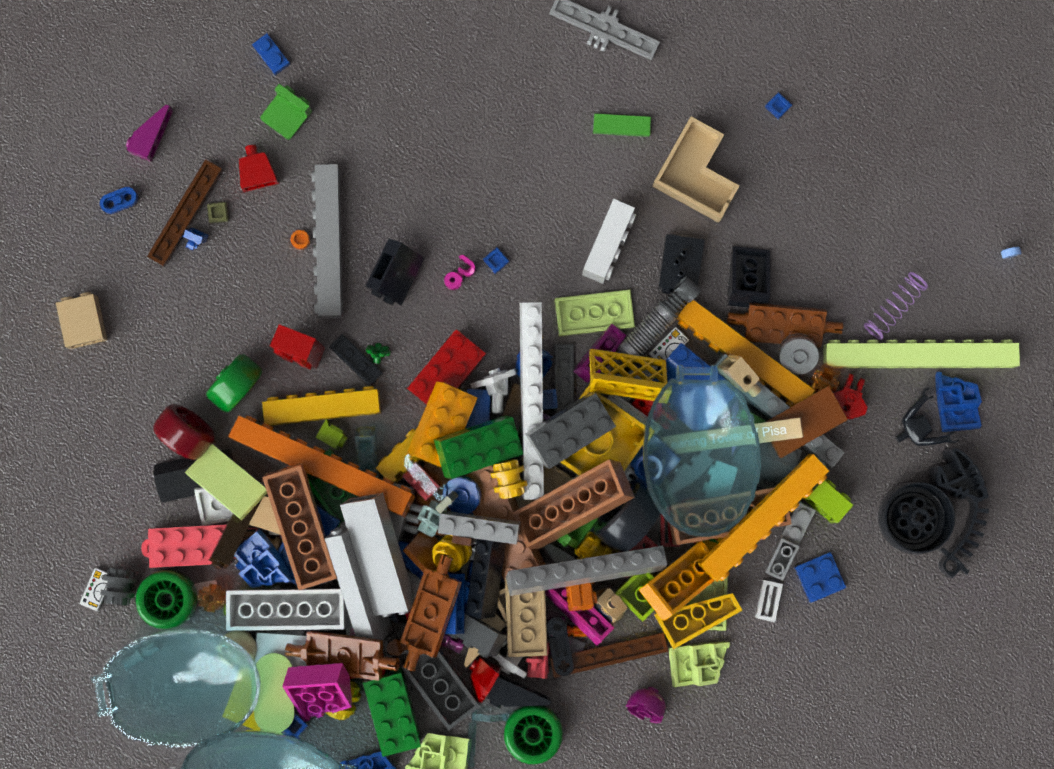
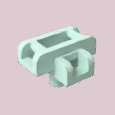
(429, 518)

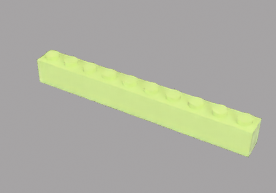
(921, 354)

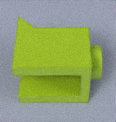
(331, 435)

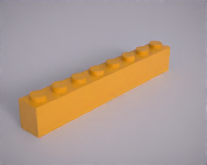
(728, 341)
(763, 517)

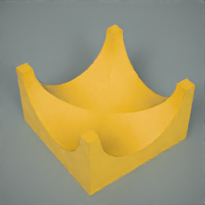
(618, 444)

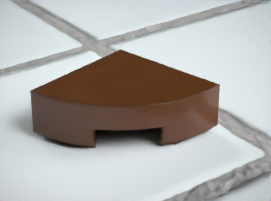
(463, 540)

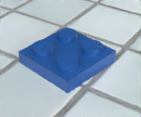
(820, 577)

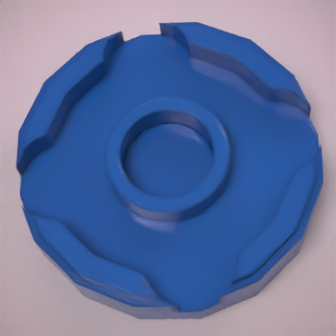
(468, 492)

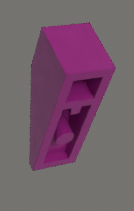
(148, 136)
(607, 341)

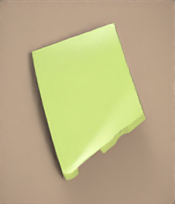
(697, 663)
(440, 753)

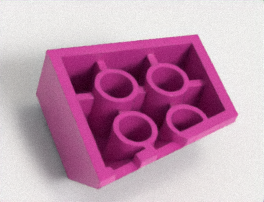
(318, 689)

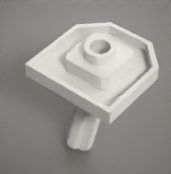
(496, 386)
(510, 664)

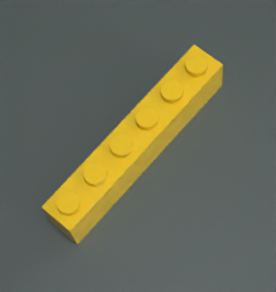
(321, 407)

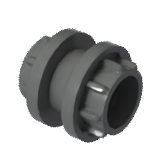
(118, 586)

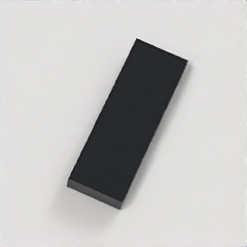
(356, 360)

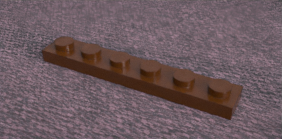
(185, 213)
(615, 653)

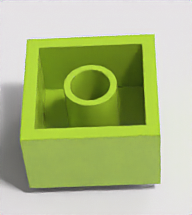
(829, 501)
(633, 598)

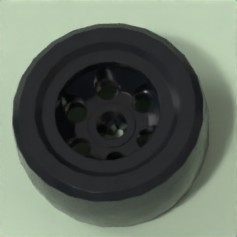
(629, 522)
(940, 523)

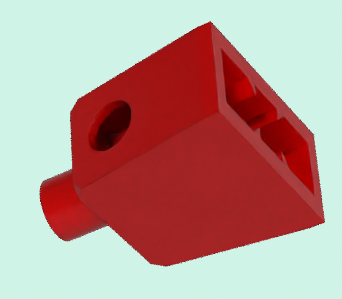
(256, 170)

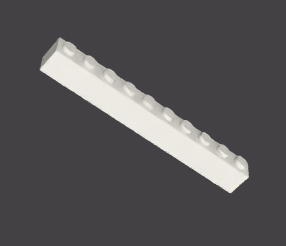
(531, 395)

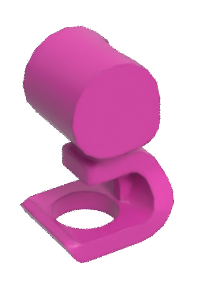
(455, 279)

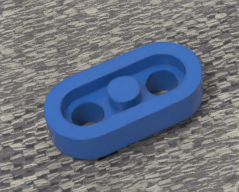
(119, 199)

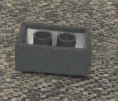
(775, 468)

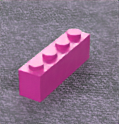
(588, 621)

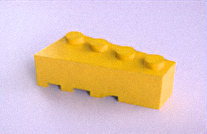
(393, 465)
(698, 618)

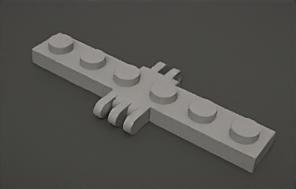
(605, 28)

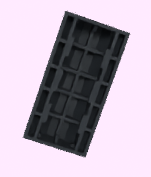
(173, 482)

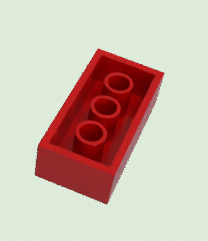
(297, 347)
(450, 365)

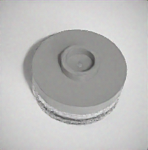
(798, 353)

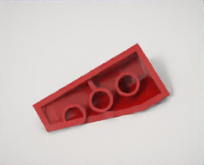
(483, 677)

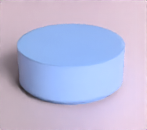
(1011, 252)

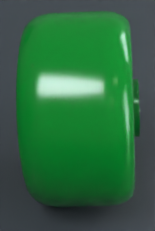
(234, 382)
(151, 601)
(530, 749)

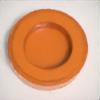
(300, 239)

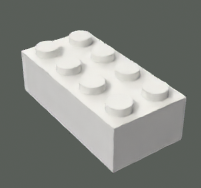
(607, 243)

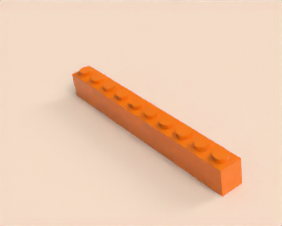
(320, 465)

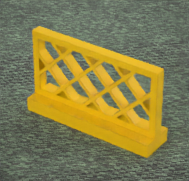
(626, 385)

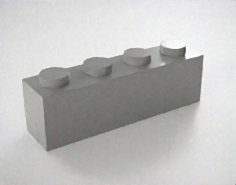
(479, 527)

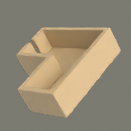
(686, 175)

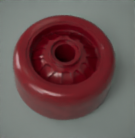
(183, 431)

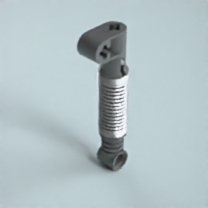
(668, 311)

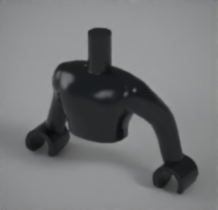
(918, 427)

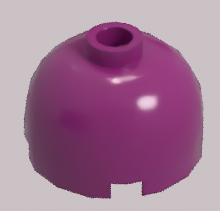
(647, 704)

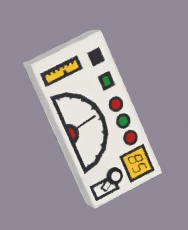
(668, 344)
(91, 596)

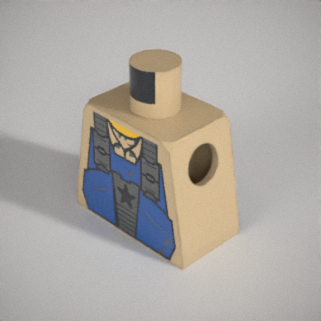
(610, 605)

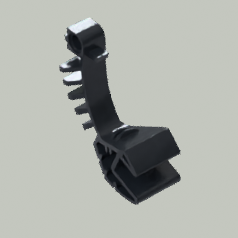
(965, 482)

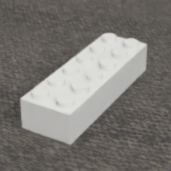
(285, 609)

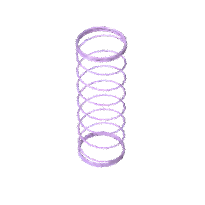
(873, 326)

